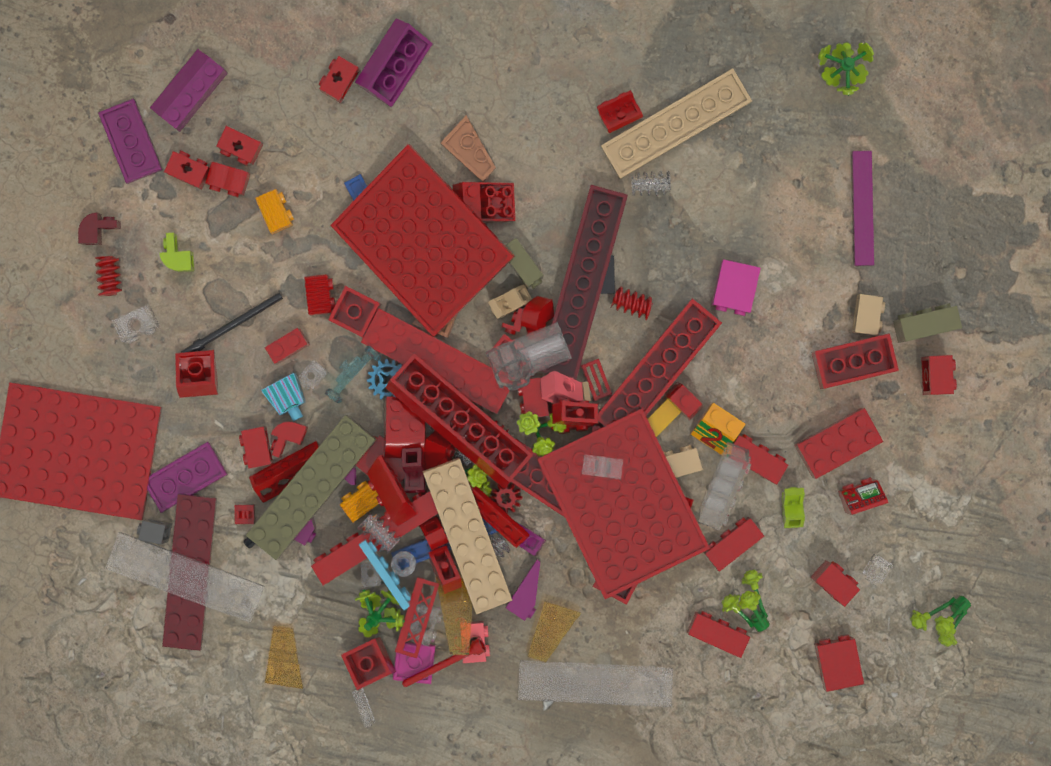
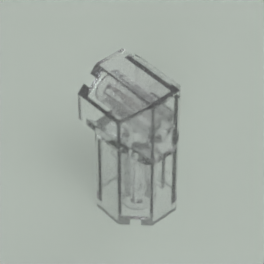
(527, 355)

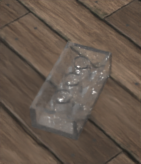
(724, 486)

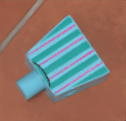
(286, 396)

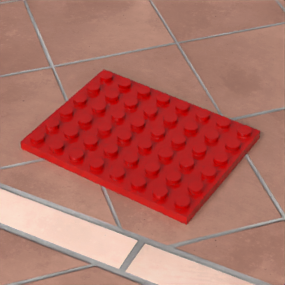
(422, 240)
(77, 450)
(629, 523)

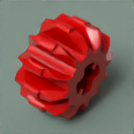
(499, 498)

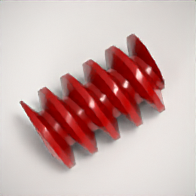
(108, 275)
(632, 302)

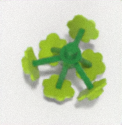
(842, 55)
(370, 601)

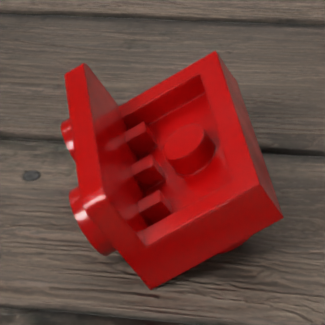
(619, 111)

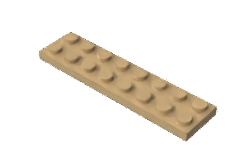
(676, 123)
(467, 535)

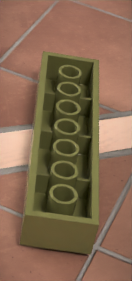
(311, 487)

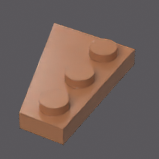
(468, 149)

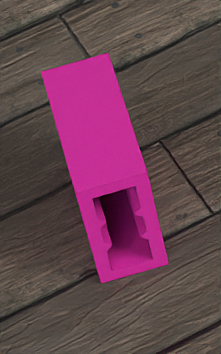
(735, 287)

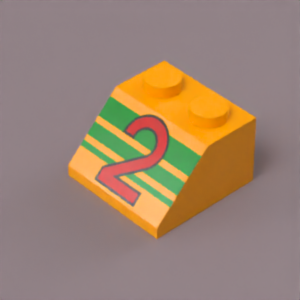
(717, 428)

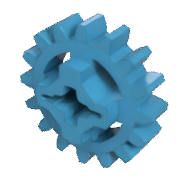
(378, 370)

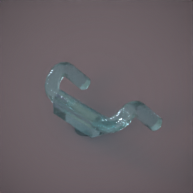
(350, 371)

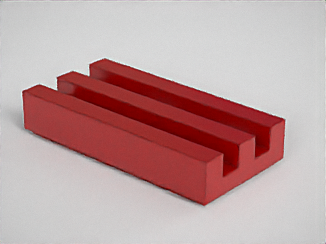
(590, 364)

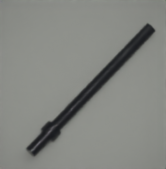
(199, 344)

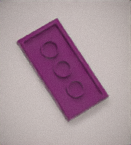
(130, 141)
(185, 476)

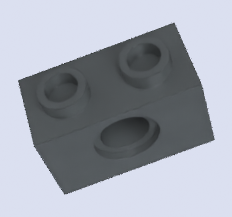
(154, 531)

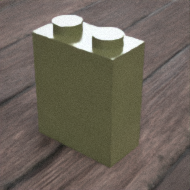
(524, 265)

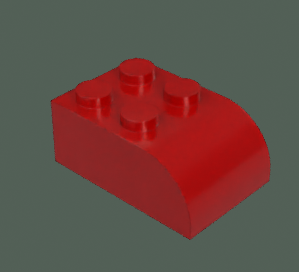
(401, 428)

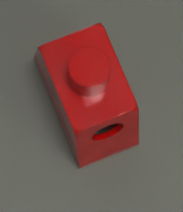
(684, 400)

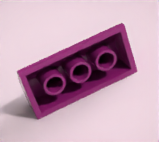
(393, 62)
(188, 90)

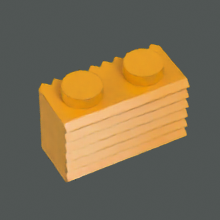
(274, 211)
(360, 502)

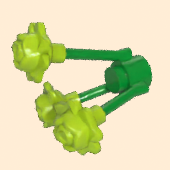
(748, 600)
(943, 625)

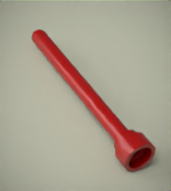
(477, 647)

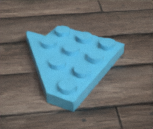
(389, 578)

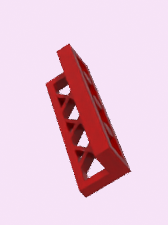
(282, 469)
(417, 591)

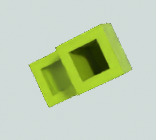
(176, 260)
(792, 507)

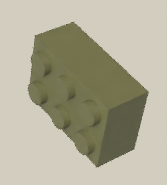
(927, 323)

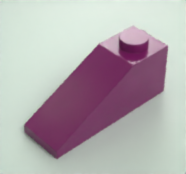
(525, 595)

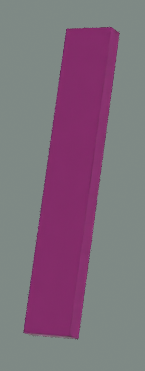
(862, 208)

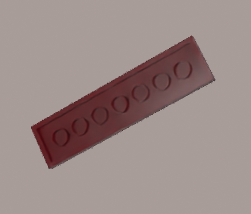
(194, 540)

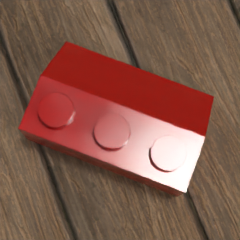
(390, 492)

